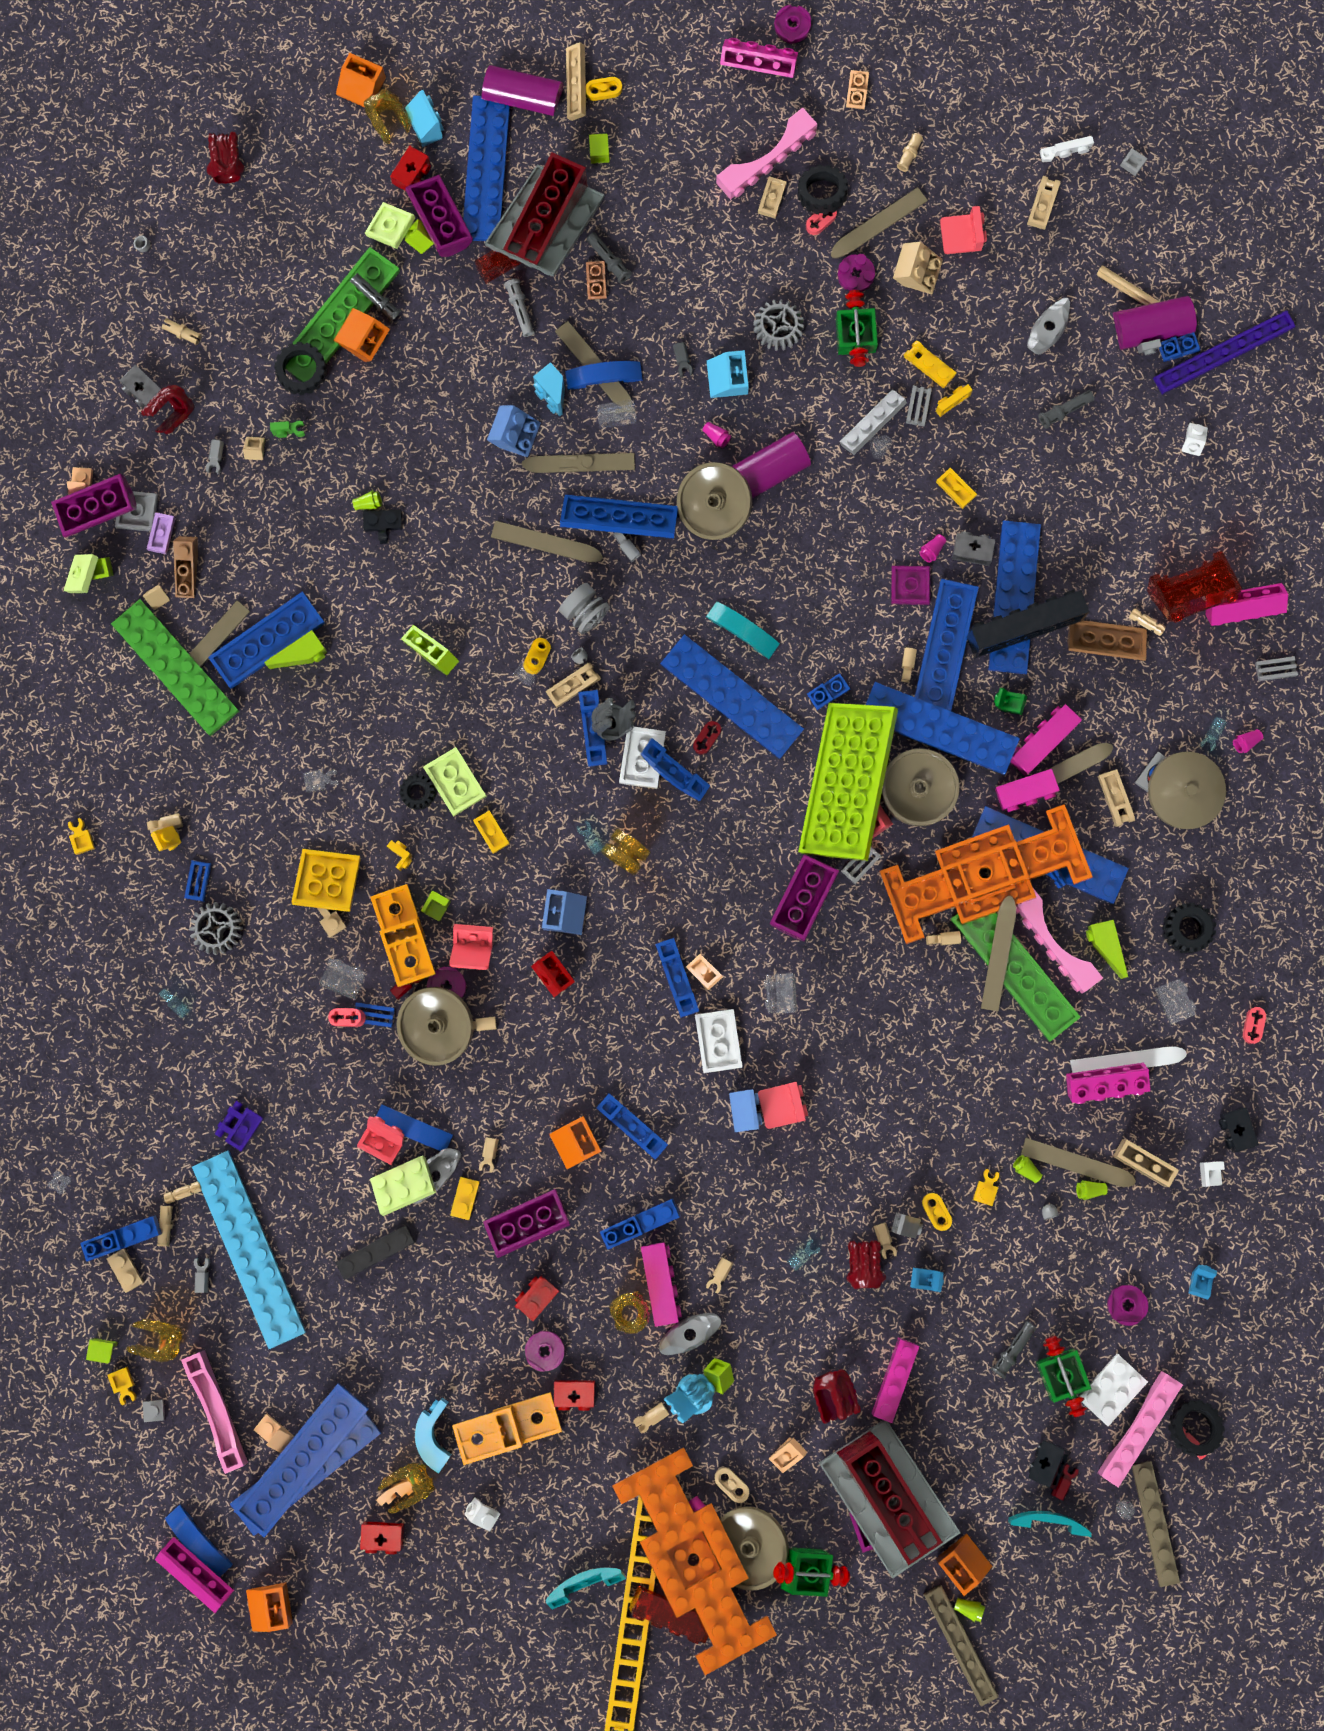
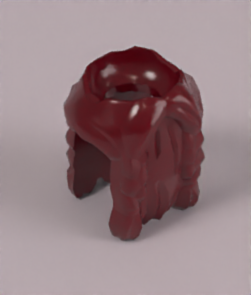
(225, 162)
(179, 401)
(865, 1265)
(835, 1396)

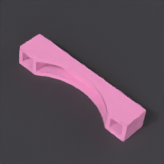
(739, 176)
(1080, 972)
(223, 1430)
(1128, 1449)

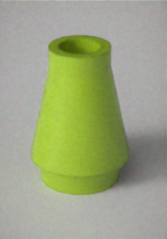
(370, 500)
(1026, 1168)
(1088, 1190)
(970, 1609)

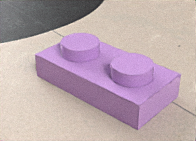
(161, 533)

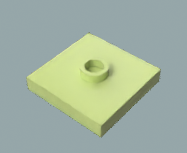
(390, 225)
(81, 573)

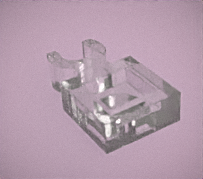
(317, 780)

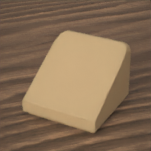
(254, 448)
(156, 597)

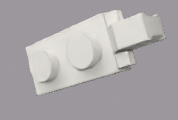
(1066, 148)

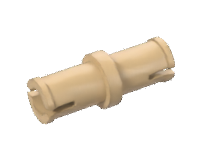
(910, 152)
(181, 331)
(165, 1225)

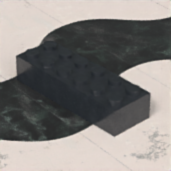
(1027, 624)

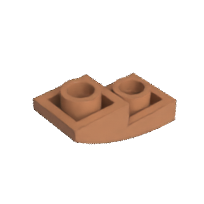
(596, 280)

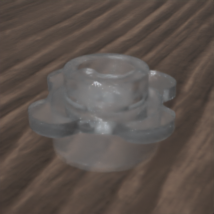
(53, 1184)
(1125, 1509)

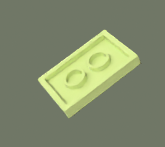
(454, 781)
(403, 1185)

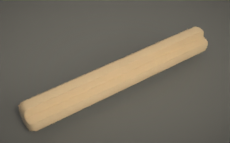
(1125, 286)

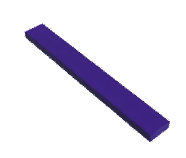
(1224, 352)

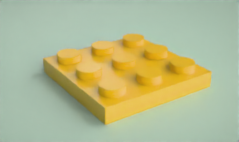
(326, 880)

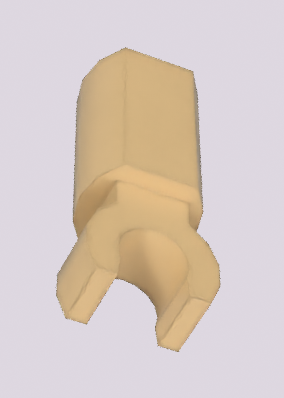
(908, 663)
(167, 821)
(945, 938)
(484, 1024)
(489, 1153)
(883, 1236)
(720, 1273)
(651, 1417)

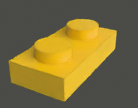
(958, 396)
(956, 488)
(491, 832)
(464, 1198)

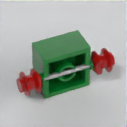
(856, 329)
(1064, 1375)
(810, 1572)

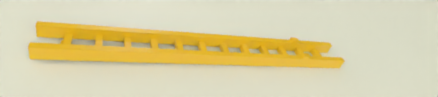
(618, 1725)

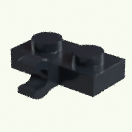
(382, 522)

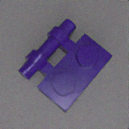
(244, 1128)

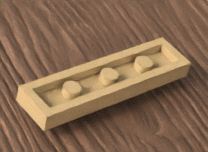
(576, 81)

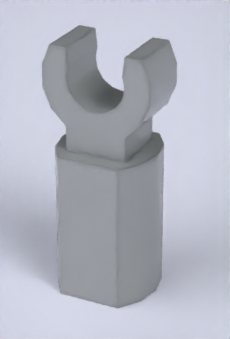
(215, 455)
(627, 547)
(201, 1276)

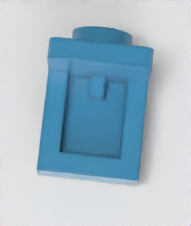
(927, 1279)
(1202, 1281)

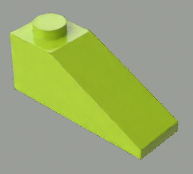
(430, 650)
(302, 651)
(1106, 942)

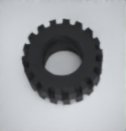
(1205, 924)

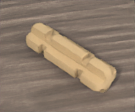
(1147, 622)
(182, 1192)

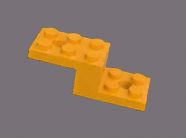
(402, 935)
(507, 1428)

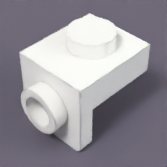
(1195, 439)
(481, 1514)

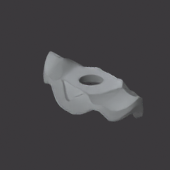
(1041, 338)
(445, 1163)
(703, 1324)

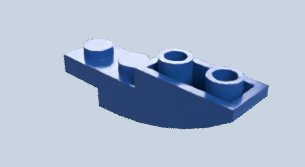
(640, 1224)
(121, 1238)

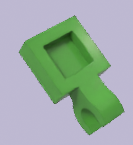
(281, 429)

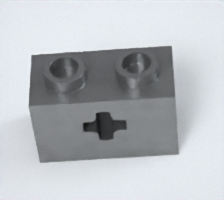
(136, 379)
(963, 550)

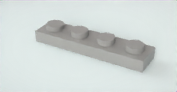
(873, 422)

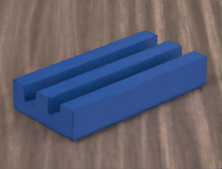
(197, 885)
(390, 1017)

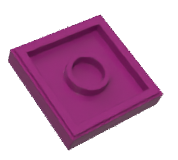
(910, 585)

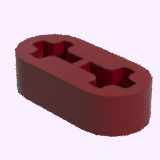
(710, 740)

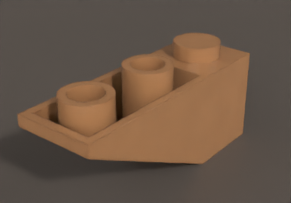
(185, 566)

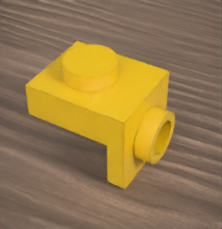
(166, 838)
(399, 849)

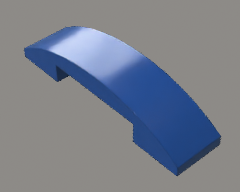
(603, 373)
(594, 744)
(673, 772)
(677, 977)
(632, 1126)
(415, 1129)
(196, 1541)

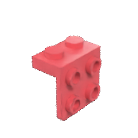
(963, 232)
(471, 947)
(782, 1105)
(381, 1140)

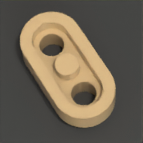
(730, 1485)

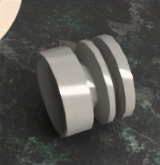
(584, 608)

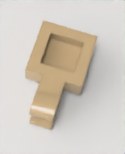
(332, 922)

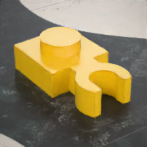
(80, 840)
(985, 1190)
(120, 1382)

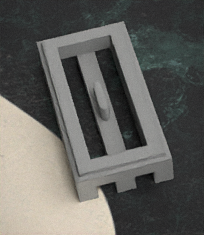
(921, 390)
(1292, 666)
(850, 875)

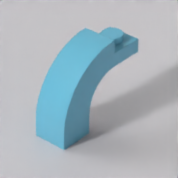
(426, 1444)

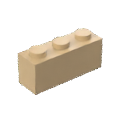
(1145, 1163)

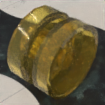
(627, 849)

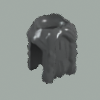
(602, 719)

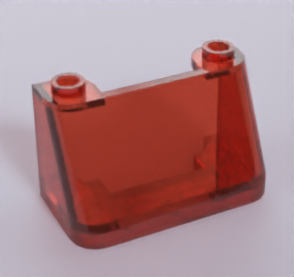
(1195, 589)

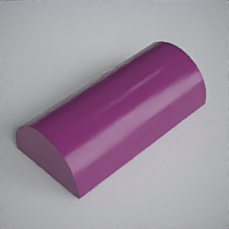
(521, 90)
(439, 216)
(1155, 322)
(774, 463)
(94, 505)
(804, 898)
(526, 1223)

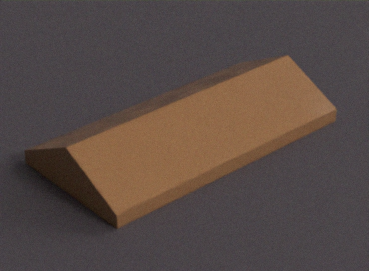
(1108, 640)

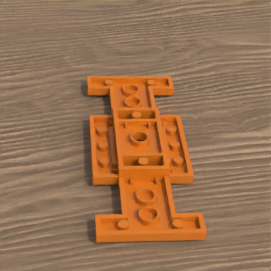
(1009, 864)
(701, 1585)

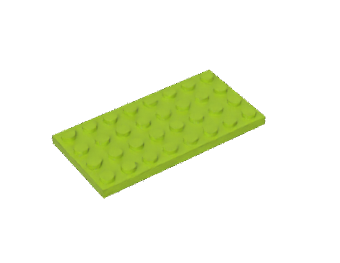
(848, 781)

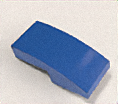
(1179, 347)
(828, 691)

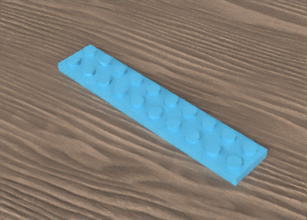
(249, 1249)

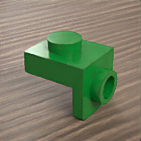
(1010, 701)

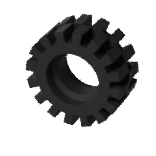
(406, 787)

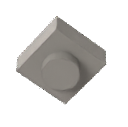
(1133, 162)
(1149, 347)
(153, 1411)

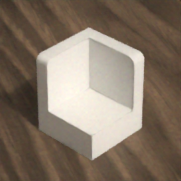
(1211, 1173)

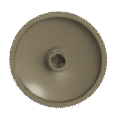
(714, 501)
(920, 787)
(1186, 790)
(435, 1026)
(758, 1543)

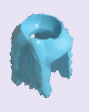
(691, 1397)

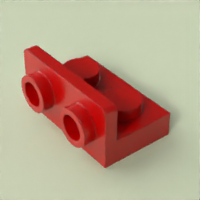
(536, 1297)

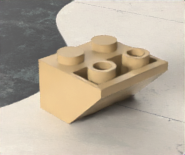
(918, 267)

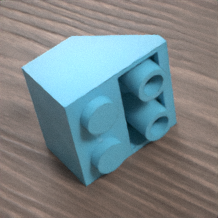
(424, 119)
(728, 374)
(550, 386)

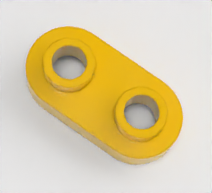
(603, 87)
(537, 654)
(937, 1211)

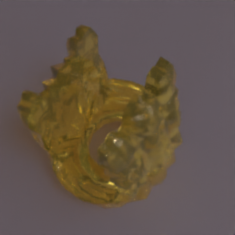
(381, 102)
(636, 1300)
(168, 1343)
(420, 1481)

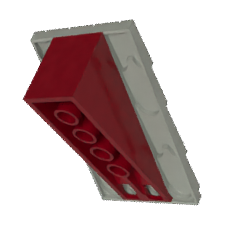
(547, 215)
(889, 1498)

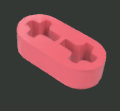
(824, 222)
(347, 1022)
(1249, 1024)

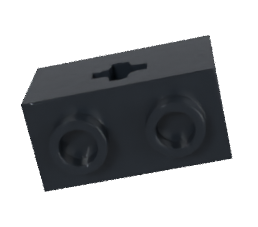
(1243, 1139)
(1056, 1457)

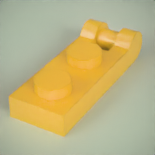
(930, 364)

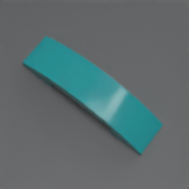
(743, 629)
(1025, 1519)
(560, 1595)

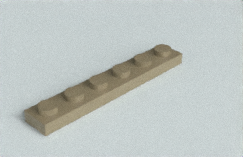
(1155, 1524)

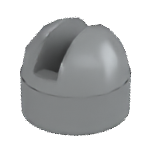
(139, 244)
(578, 656)
(1049, 1211)

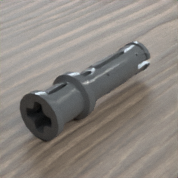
(613, 263)
(382, 303)
(1058, 412)
(1008, 1357)

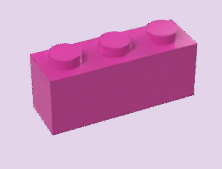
(1027, 790)

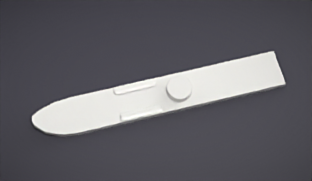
(1150, 1057)

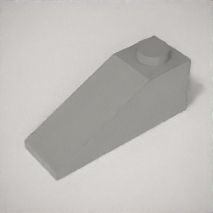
(906, 1225)

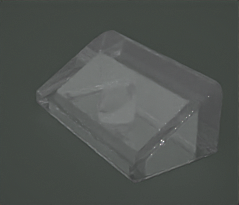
(616, 414)

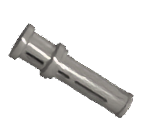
(516, 297)

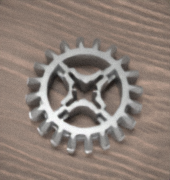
(771, 321)
(211, 925)

